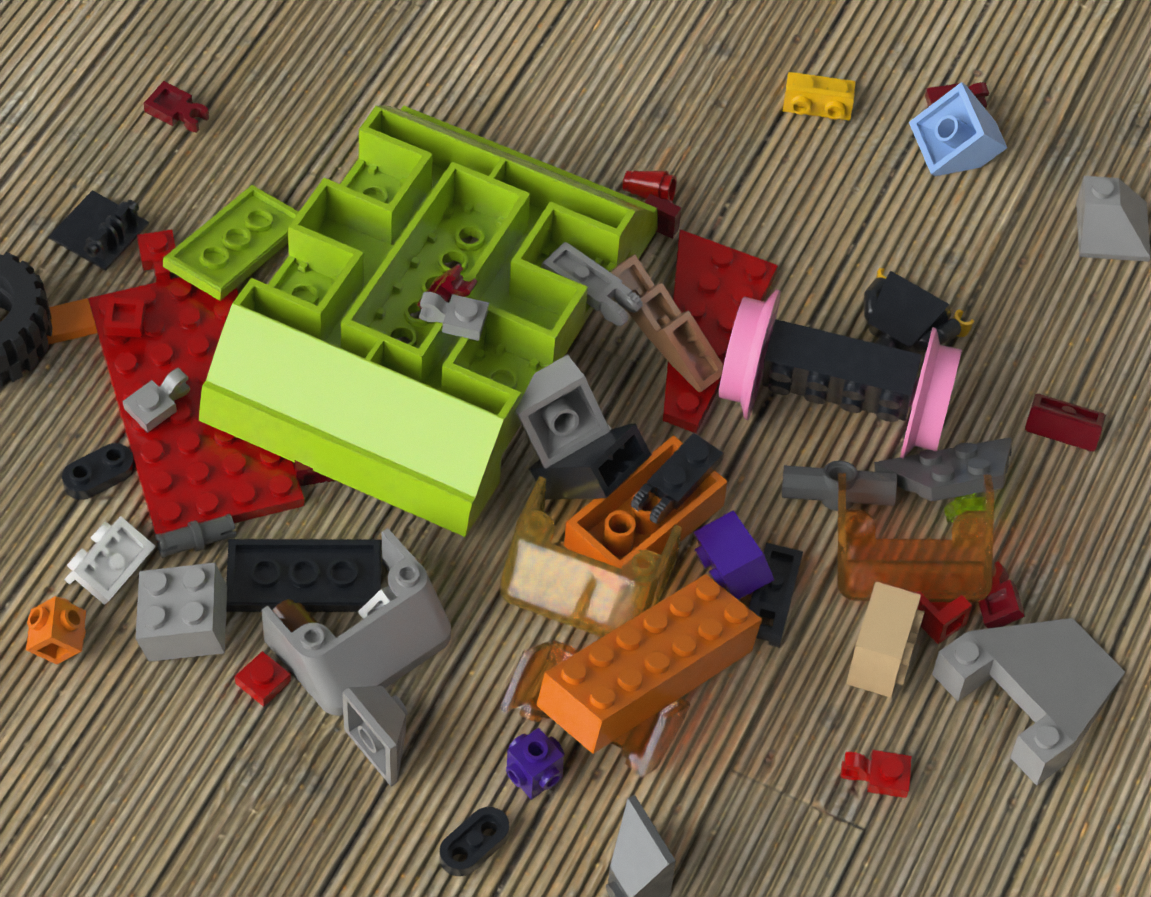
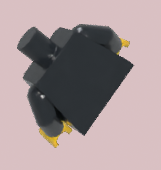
(905, 314)

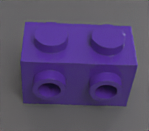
(733, 556)

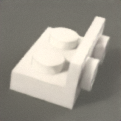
(111, 559)

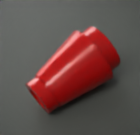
(650, 182)

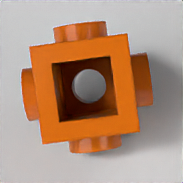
(56, 630)

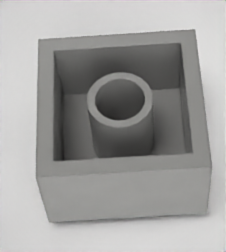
(181, 612)

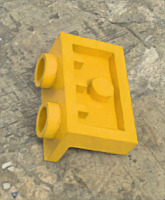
(819, 96)

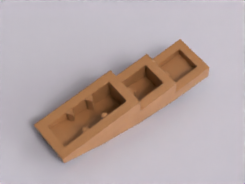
(668, 329)

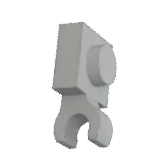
(459, 317)
(156, 403)

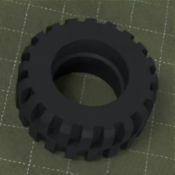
(29, 318)

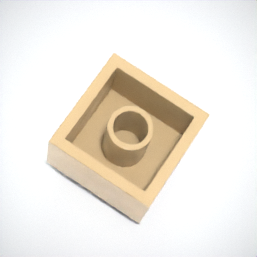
(886, 640)

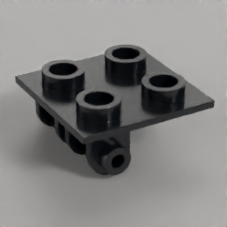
(100, 229)

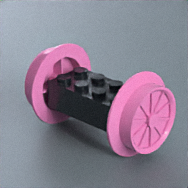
(838, 371)

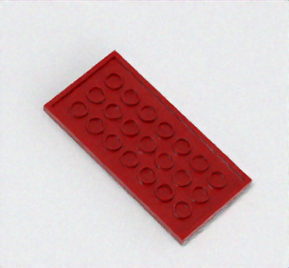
(182, 463)

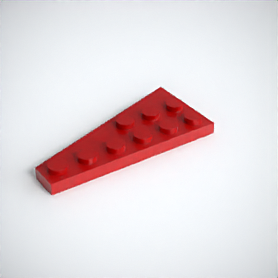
(711, 286)

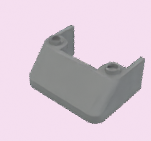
(374, 649)

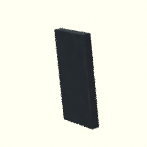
(312, 572)

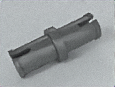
(195, 535)

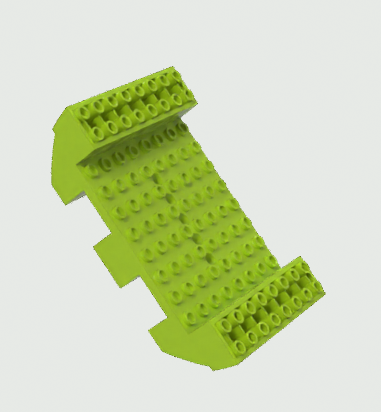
(316, 351)

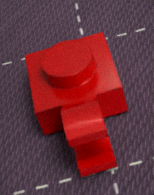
(153, 249)
(885, 772)

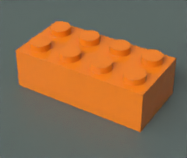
(613, 529)

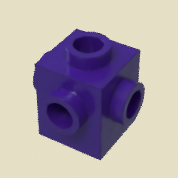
(535, 762)

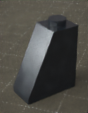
(595, 468)

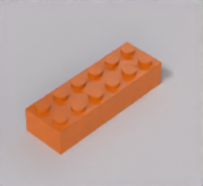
(648, 663)

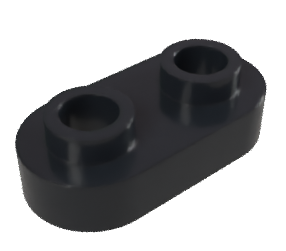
(99, 471)
(471, 842)

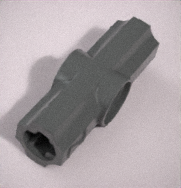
(822, 485)

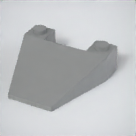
(1049, 671)

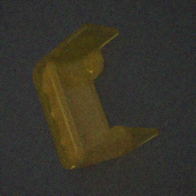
(576, 586)

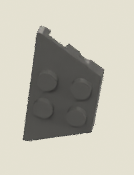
(951, 470)

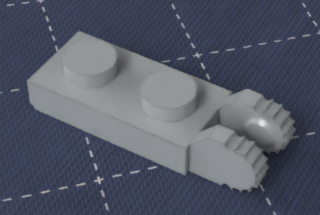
(600, 282)

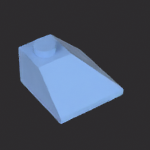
(957, 133)

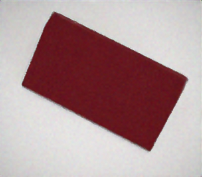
(1065, 422)

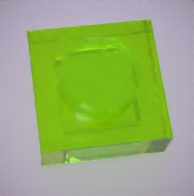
(962, 504)

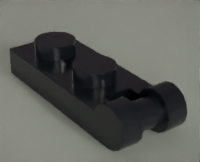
(775, 597)

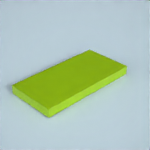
(232, 243)

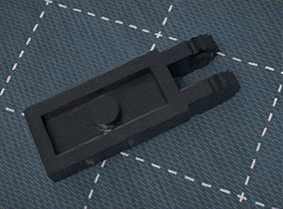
(678, 477)

